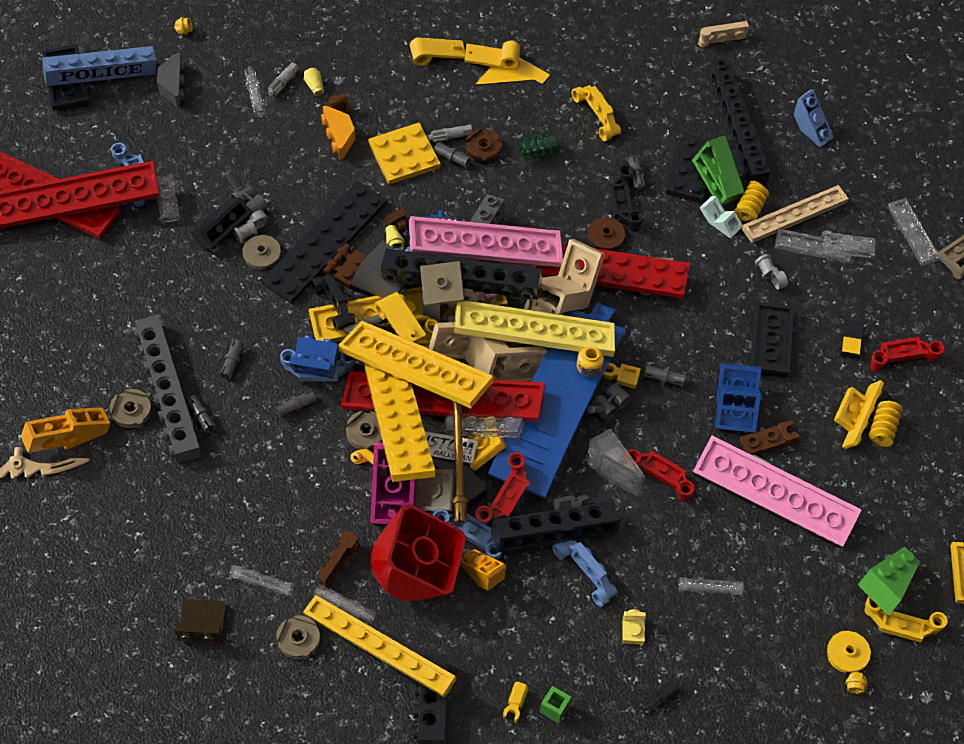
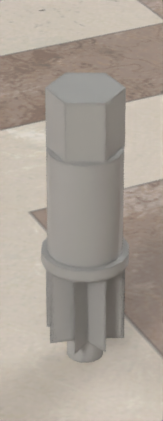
(281, 81)
(450, 133)

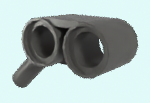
(253, 201)
(608, 405)

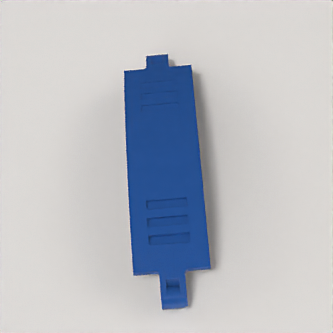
(563, 407)

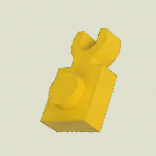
(625, 375)

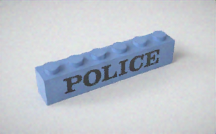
(99, 66)

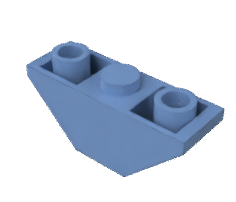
(812, 119)

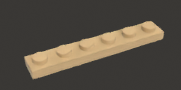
(795, 214)

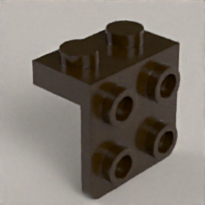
(201, 621)

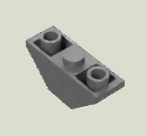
(171, 79)

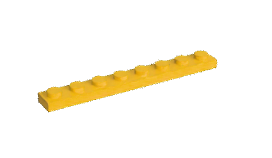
(380, 646)

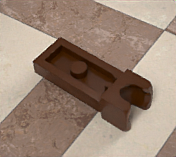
(769, 439)
(346, 547)

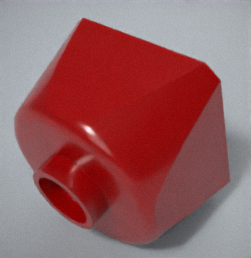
(417, 555)

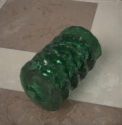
(538, 144)

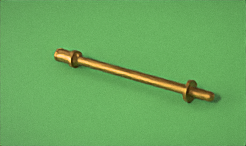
(460, 501)

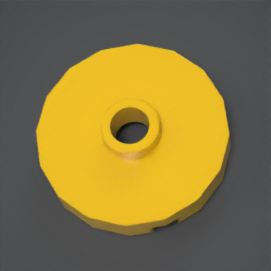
(846, 661)

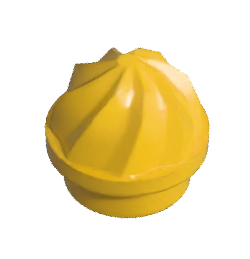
(183, 26)
(856, 683)

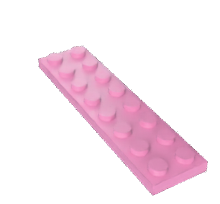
(485, 241)
(777, 491)

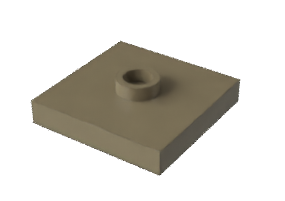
(442, 283)
(436, 492)

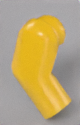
(362, 456)

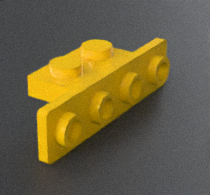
(855, 412)

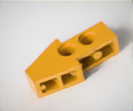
(65, 430)

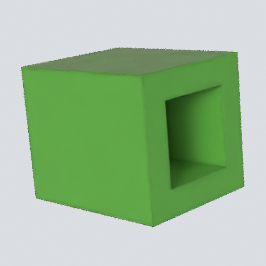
(555, 704)

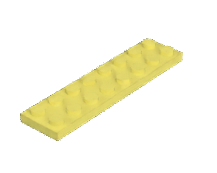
(533, 327)

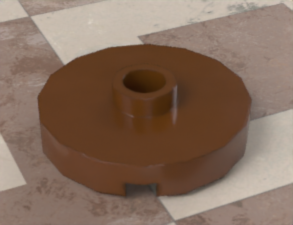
(480, 138)
(604, 241)

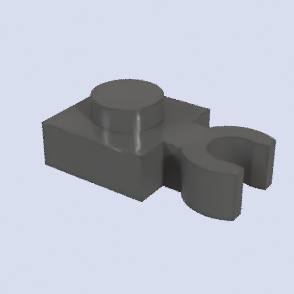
(568, 502)

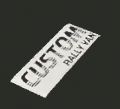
(444, 447)

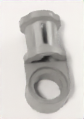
(256, 221)
(770, 272)

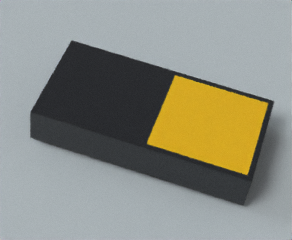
(851, 338)

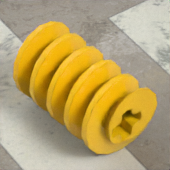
(751, 201)
(885, 423)

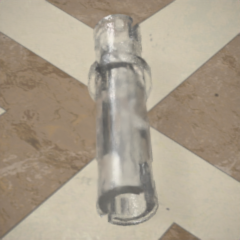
(253, 86)
(271, 582)
(714, 586)
(352, 607)

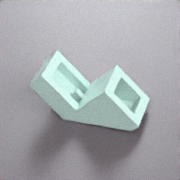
(724, 221)

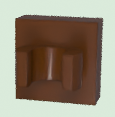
(339, 103)
(397, 219)

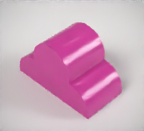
(387, 496)

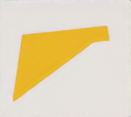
(524, 71)

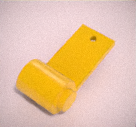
(425, 48)
(503, 58)
(400, 317)

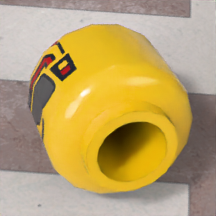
(590, 361)

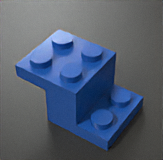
(315, 357)
(738, 397)

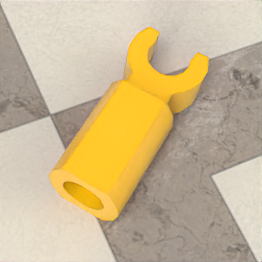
(516, 700)

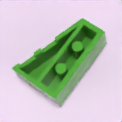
(719, 170)
(889, 579)

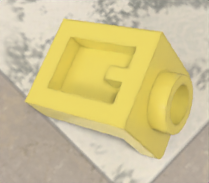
(633, 627)

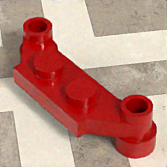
(905, 350)
(665, 472)
(509, 494)

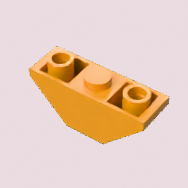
(339, 130)
(483, 569)

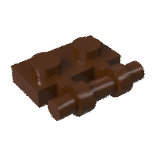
(346, 273)

